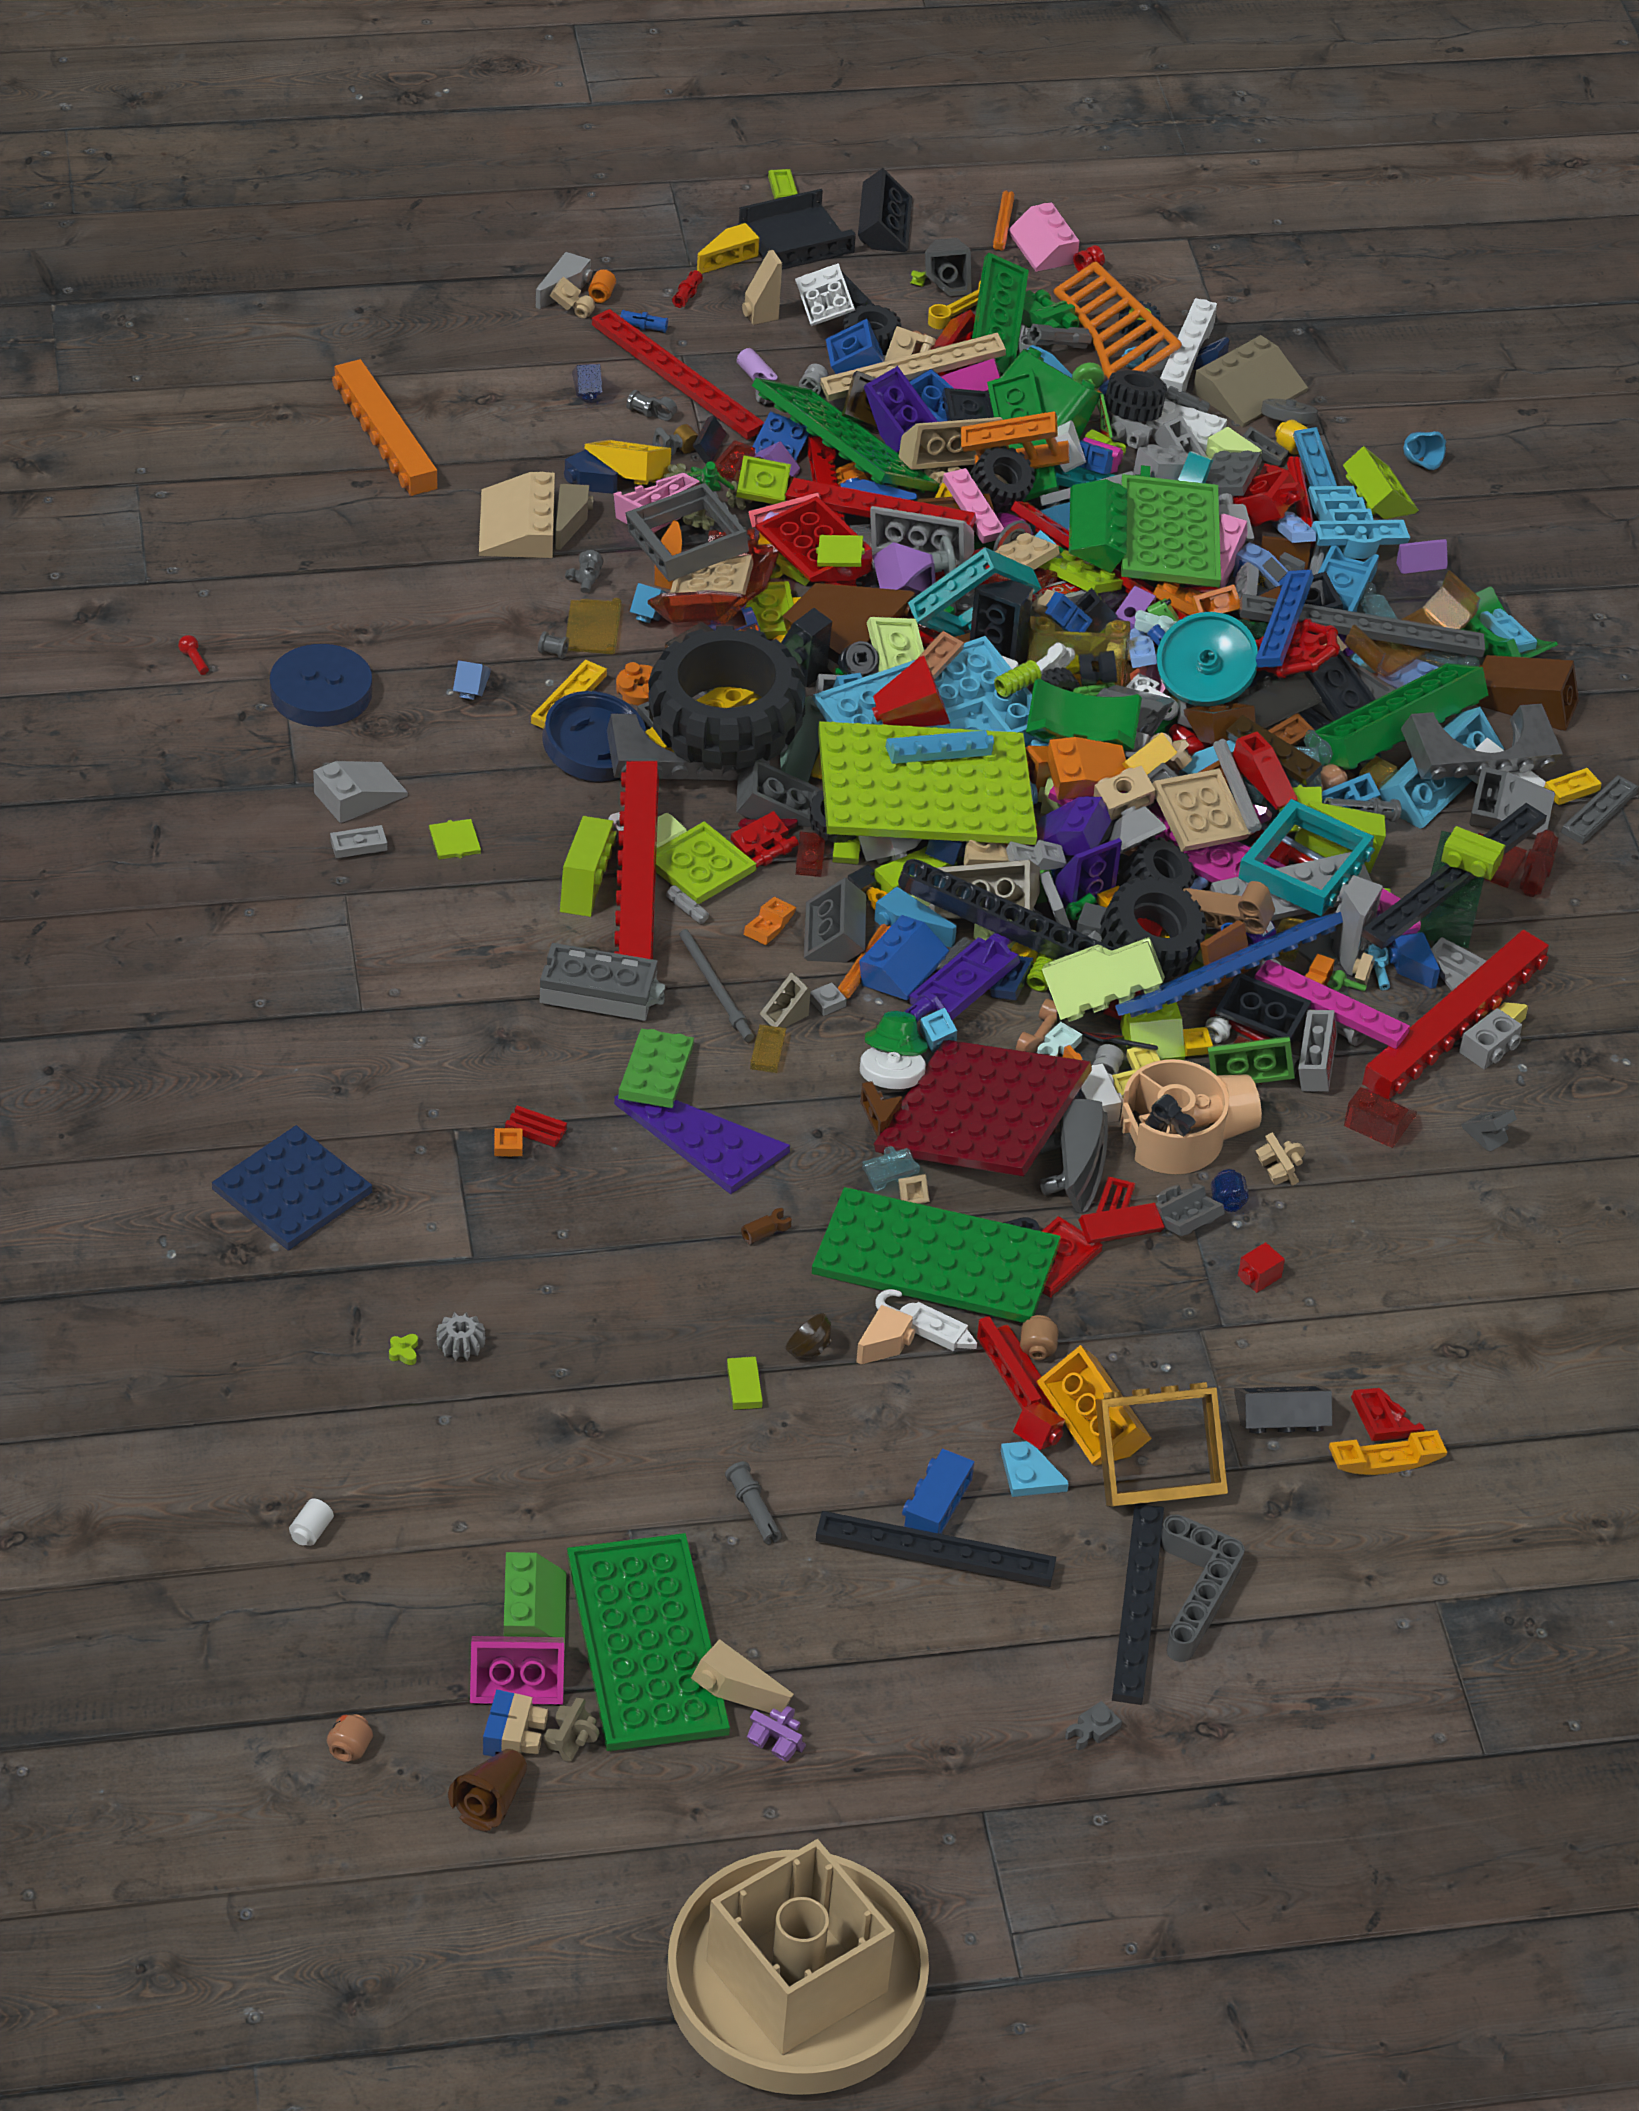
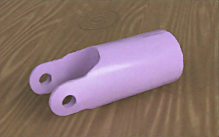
(754, 365)

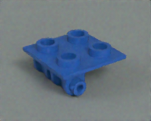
(782, 429)

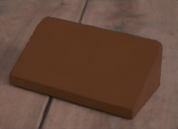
(1278, 546)

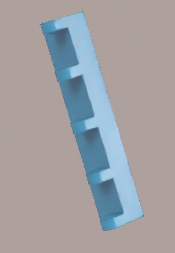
(939, 746)

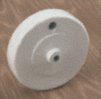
(891, 1069)

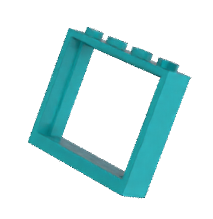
(929, 604)
(1291, 888)

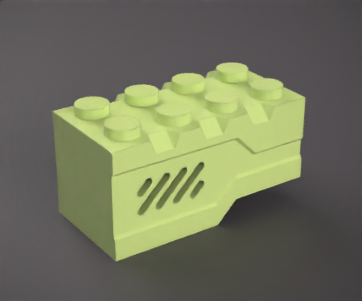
(1101, 975)

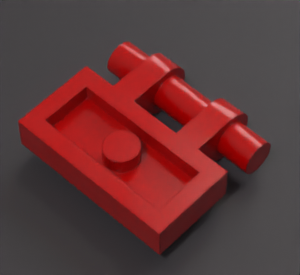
(762, 833)

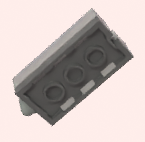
(600, 982)

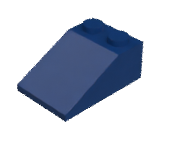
(930, 389)

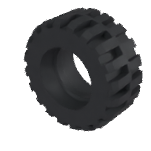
(1167, 907)

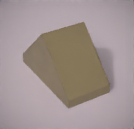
(788, 1003)

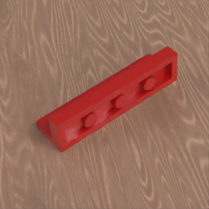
(1012, 1363)

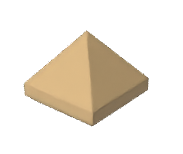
(914, 1189)

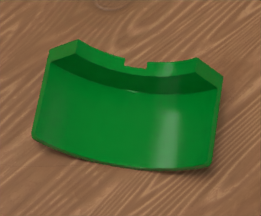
(1494, 644)
(1068, 714)

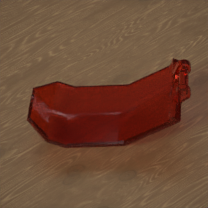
(714, 606)

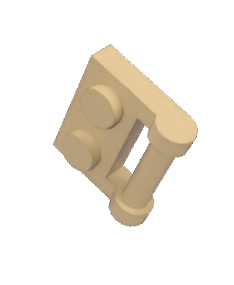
(904, 343)

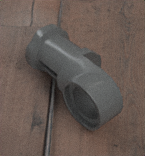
(652, 405)

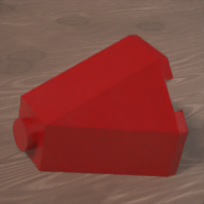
(911, 699)

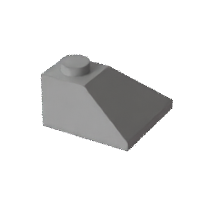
(1136, 827)

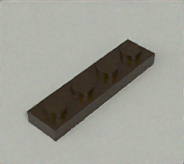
(1293, 761)

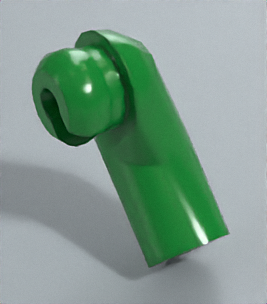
(1074, 909)

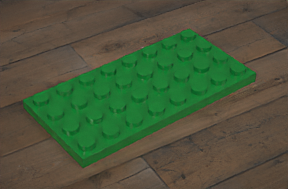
(845, 435)
(936, 1255)
(645, 1641)

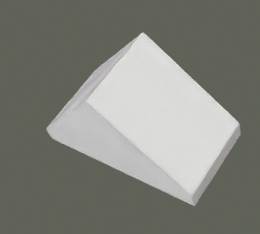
(1076, 457)

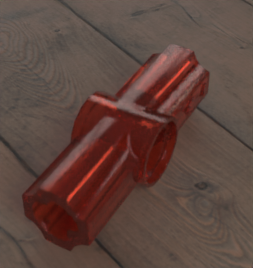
(1539, 863)

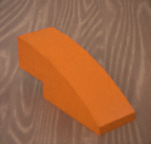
(673, 543)

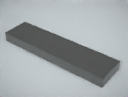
(1600, 809)

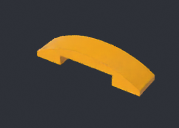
(1388, 1457)

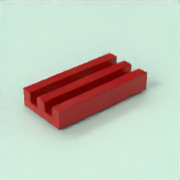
(538, 1123)
(1120, 1184)

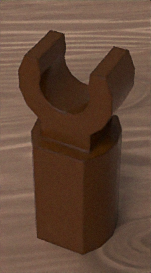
(765, 1226)

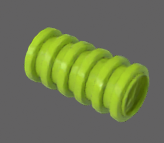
(1017, 678)
(1036, 977)

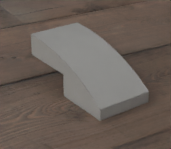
(1043, 854)

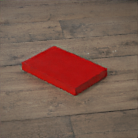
(1071, 1255)

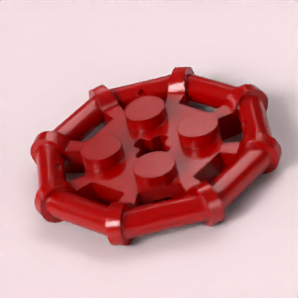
(1306, 649)

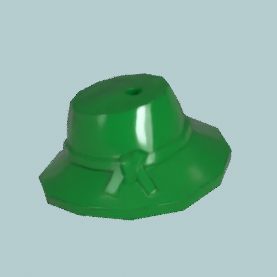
(897, 1034)

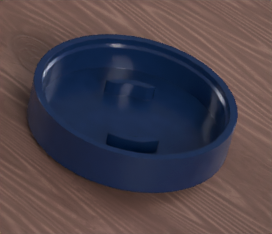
(321, 685)
(578, 736)

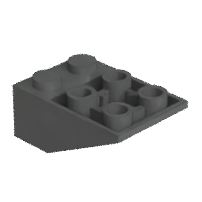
(1502, 794)

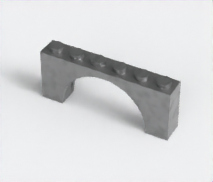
(631, 743)
(1442, 756)

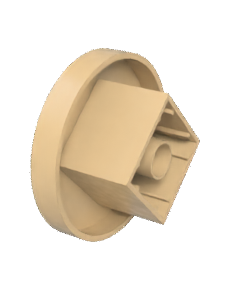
(797, 1971)

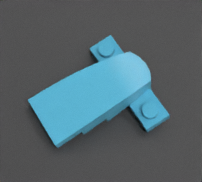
(1349, 524)

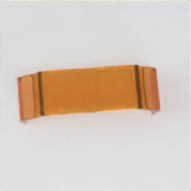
(1449, 607)

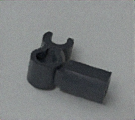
(1168, 1111)

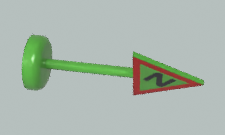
(1095, 374)

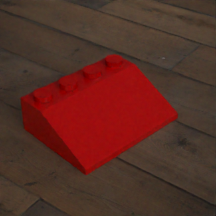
(797, 536)

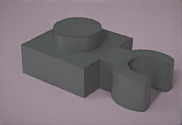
(1094, 1723)

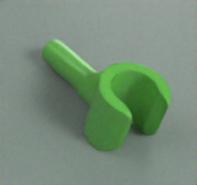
(1339, 978)

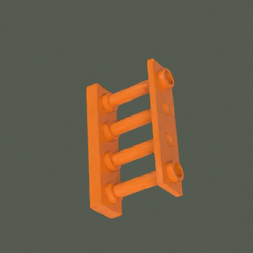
(1019, 430)

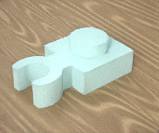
(1059, 1038)

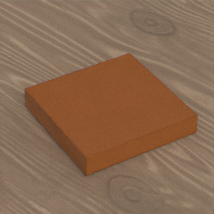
(1223, 944)

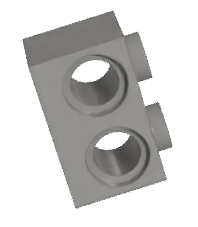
(1491, 1038)

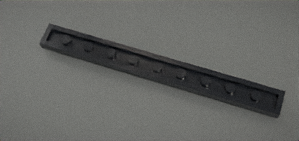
(1447, 881)

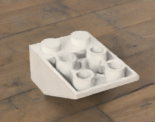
(824, 294)

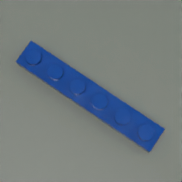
(1284, 618)

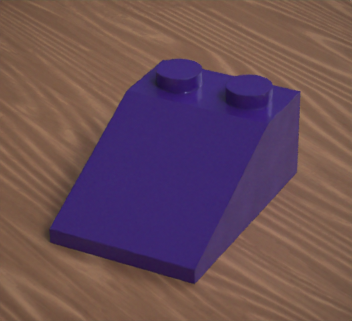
(896, 406)
(1075, 825)
(1089, 872)

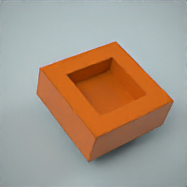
(508, 1142)

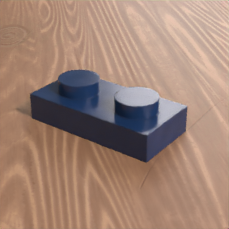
(1014, 981)

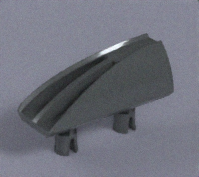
(1084, 1149)

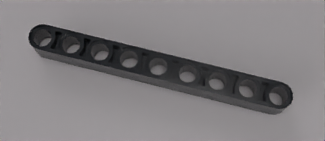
(997, 911)

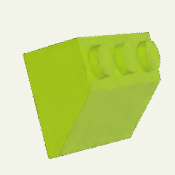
(1378, 485)

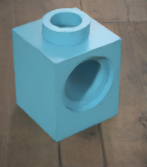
(937, 1028)

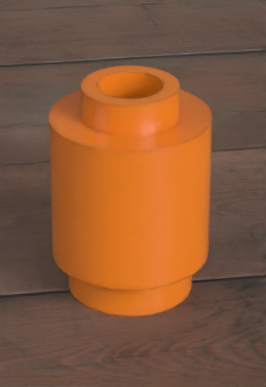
(602, 286)

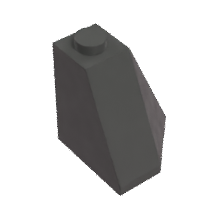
(949, 266)
(1152, 708)

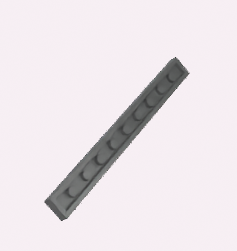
(1375, 626)

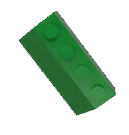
(1098, 523)

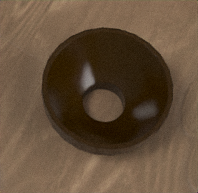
(811, 1337)

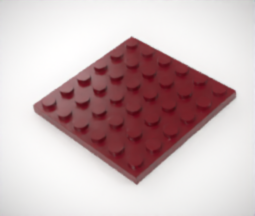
(984, 1107)

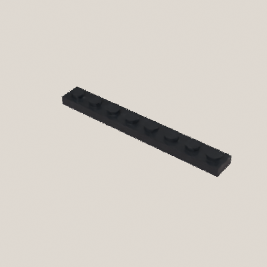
(936, 1548)
(1138, 1604)

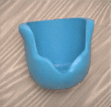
(1427, 445)

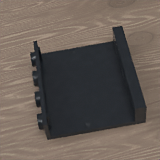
(797, 229)

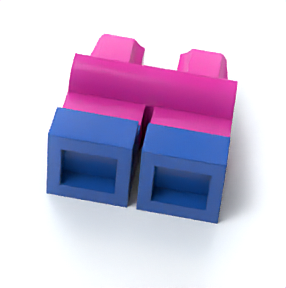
(1100, 456)

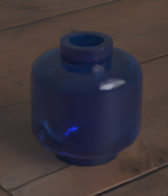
(1230, 1190)

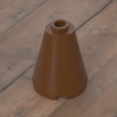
(488, 1789)

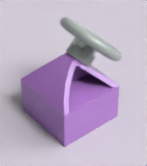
(911, 569)

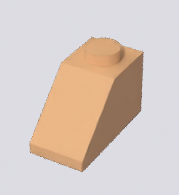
(885, 1335)

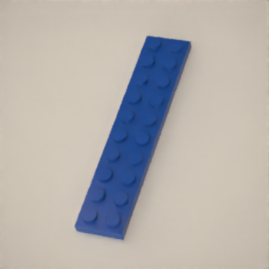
(1230, 965)

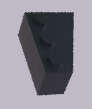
(810, 643)

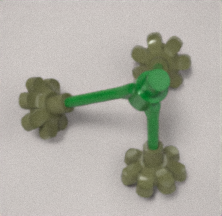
(709, 476)

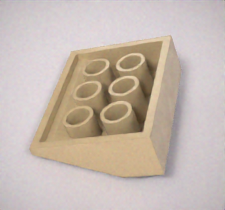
(518, 517)

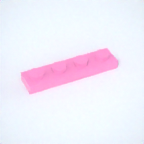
(971, 499)

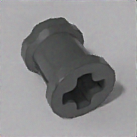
(553, 645)

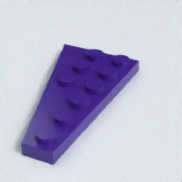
(713, 1145)

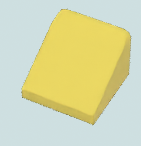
(1515, 1011)

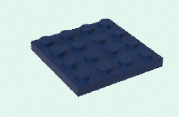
(292, 1187)

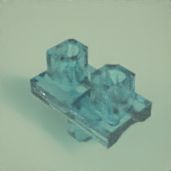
(890, 1167)

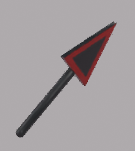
(1119, 1040)

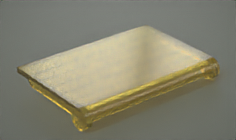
(593, 625)

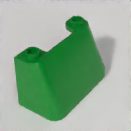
(1057, 391)

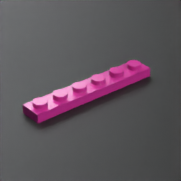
(1347, 1010)

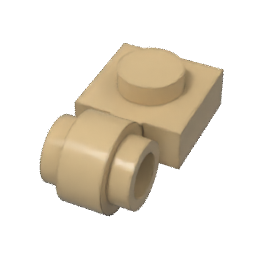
(567, 296)

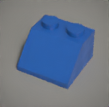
(854, 348)

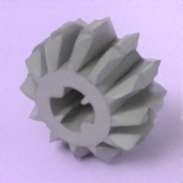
(460, 1336)

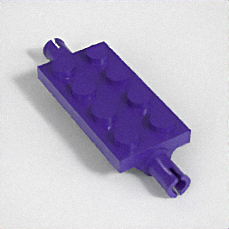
(964, 977)

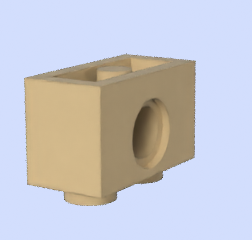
(1135, 782)

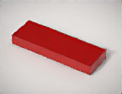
(1121, 1223)

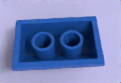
(902, 958)

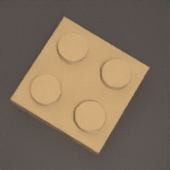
(1029, 550)

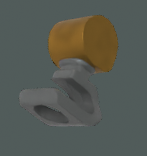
(682, 438)

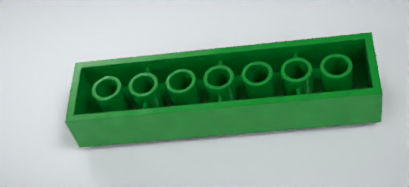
(1380, 722)

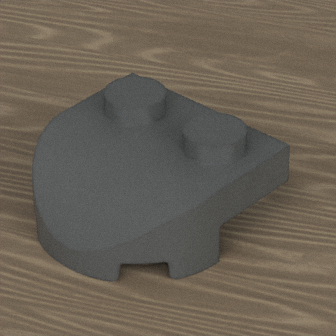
(1187, 1209)

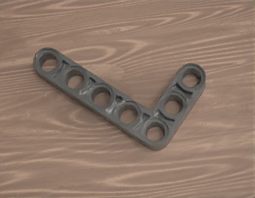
(1222, 1562)

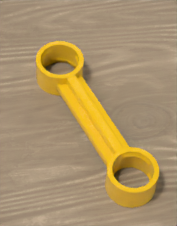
(940, 315)

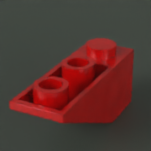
(1262, 768)

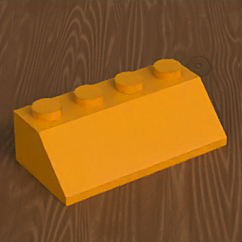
(1072, 1391)

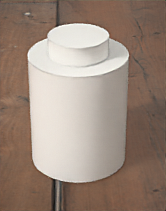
(311, 1522)

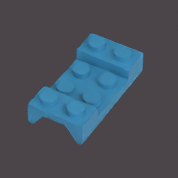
(1349, 576)

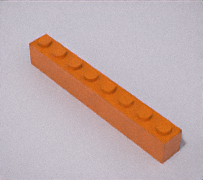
(385, 427)

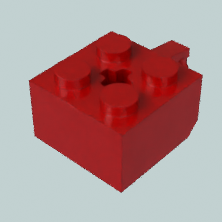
(1270, 496)

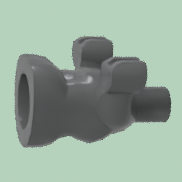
(589, 570)

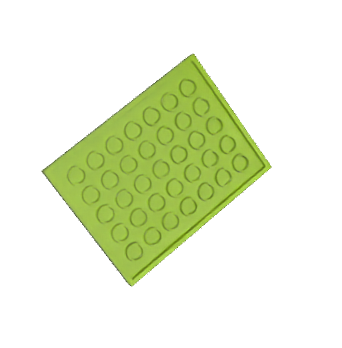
(930, 799)

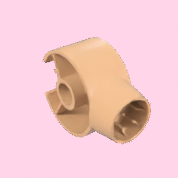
(1222, 1099)

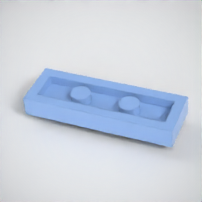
(1294, 528)
(1141, 649)

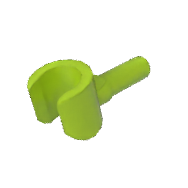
(918, 278)

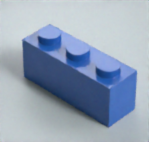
(939, 1492)

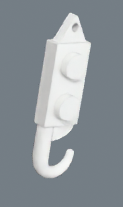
(933, 1324)

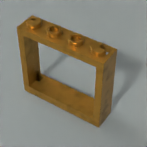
(1213, 1436)

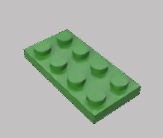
(656, 1068)

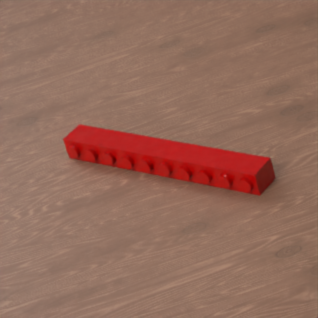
(637, 859)
(1456, 1014)

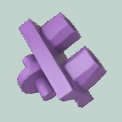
(764, 1727)

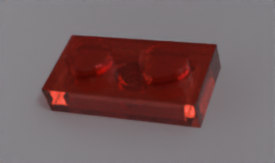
(732, 459)
(810, 854)

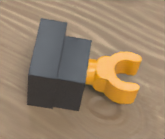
(866, 882)

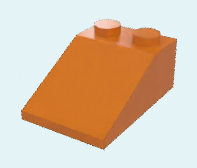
(1081, 763)

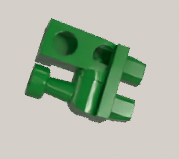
(1042, 310)

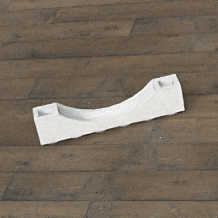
(1192, 335)

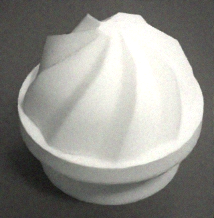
(1218, 1028)

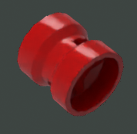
(1085, 258)

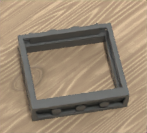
(678, 505)

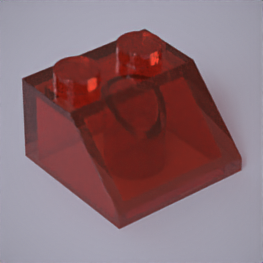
(1378, 1117)

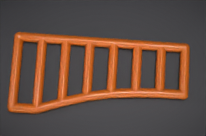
(1127, 300)

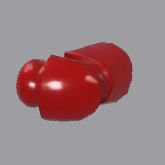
(1179, 732)

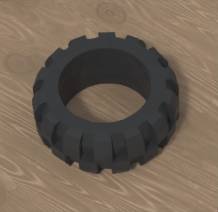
(727, 734)

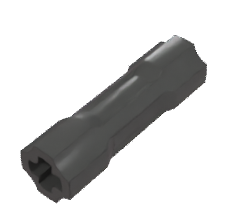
(1072, 337)

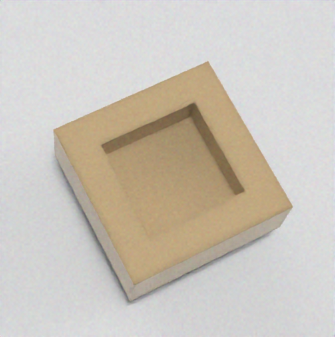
(1363, 968)

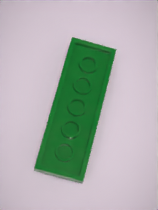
(1001, 305)
(1019, 397)

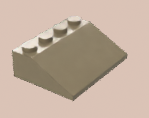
(1247, 377)

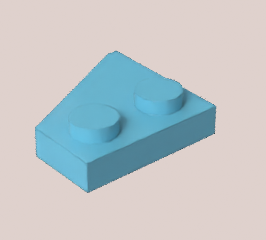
(1030, 1471)

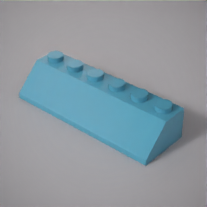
(1427, 797)

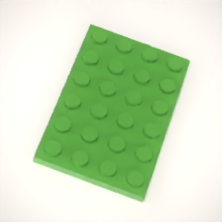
(1172, 531)

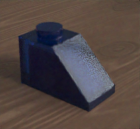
(587, 381)

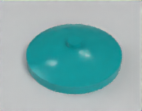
(1207, 659)

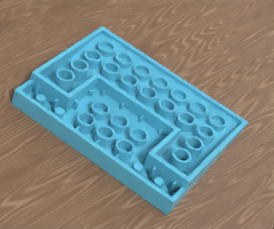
(963, 685)

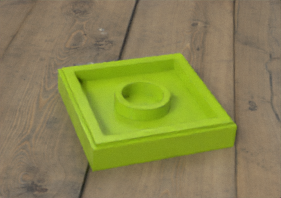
(763, 480)

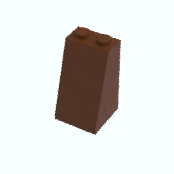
(1529, 682)

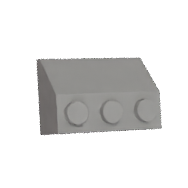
(1358, 909)

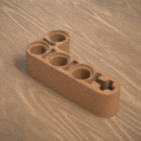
(1252, 908)

